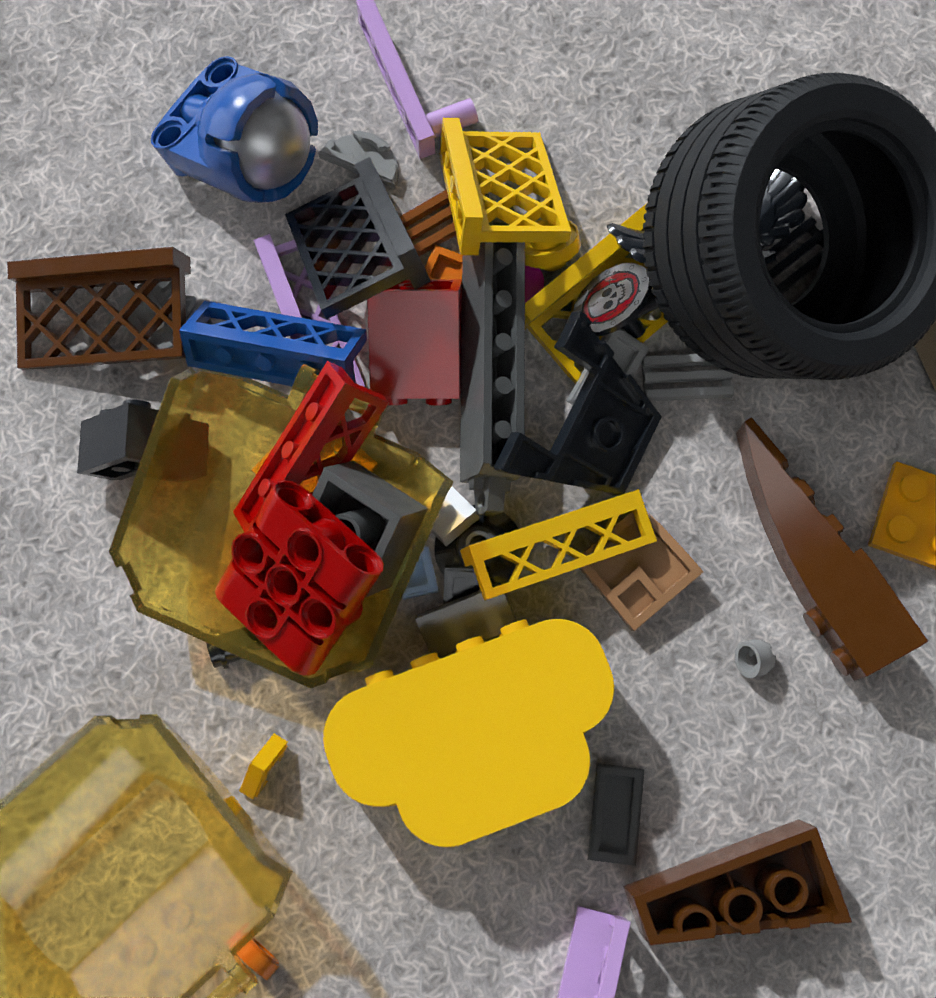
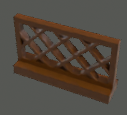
(103, 271)

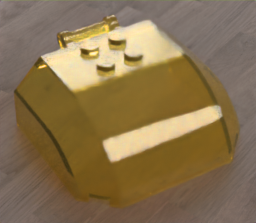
(182, 521)
(130, 871)

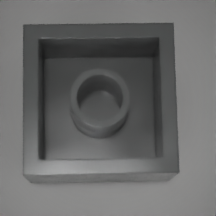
(374, 512)

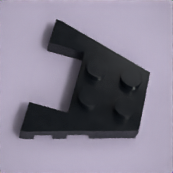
(603, 430)

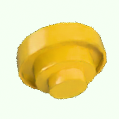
(552, 255)

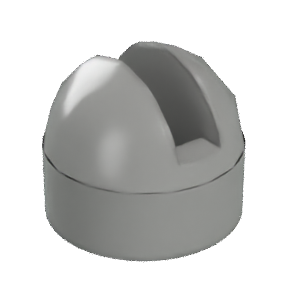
(764, 654)

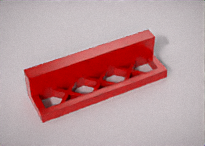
(314, 424)

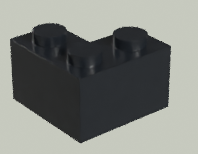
(115, 440)

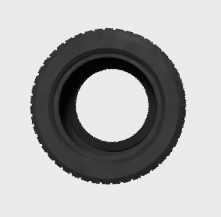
(874, 182)

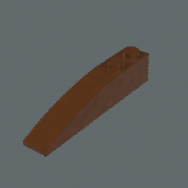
(838, 588)

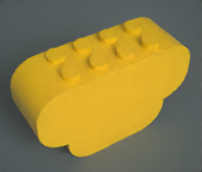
(476, 733)

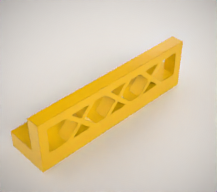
(553, 527)

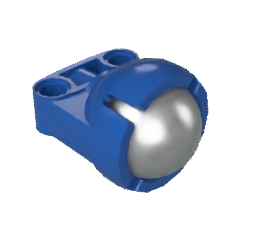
(240, 132)

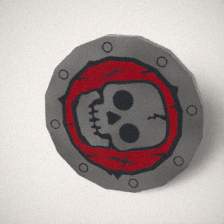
(618, 300)

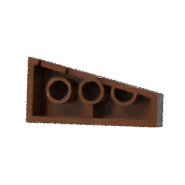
(742, 889)

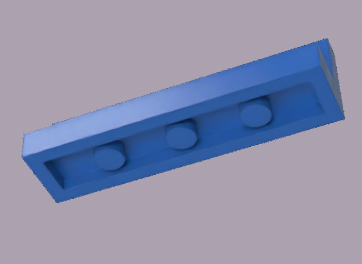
(265, 353)

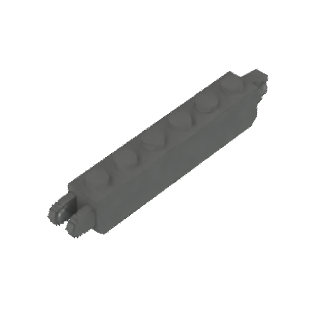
(491, 366)

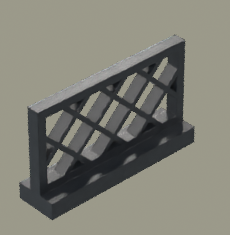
(381, 226)

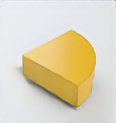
(261, 765)

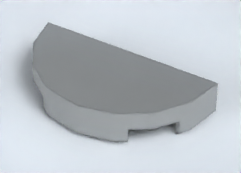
(359, 146)

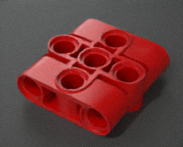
(298, 577)

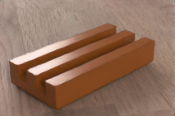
(423, 210)

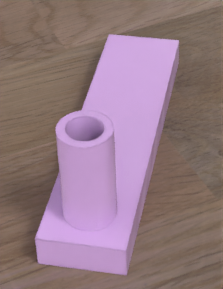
(420, 126)

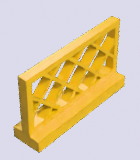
(468, 187)
(568, 286)

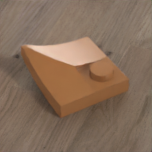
(642, 578)

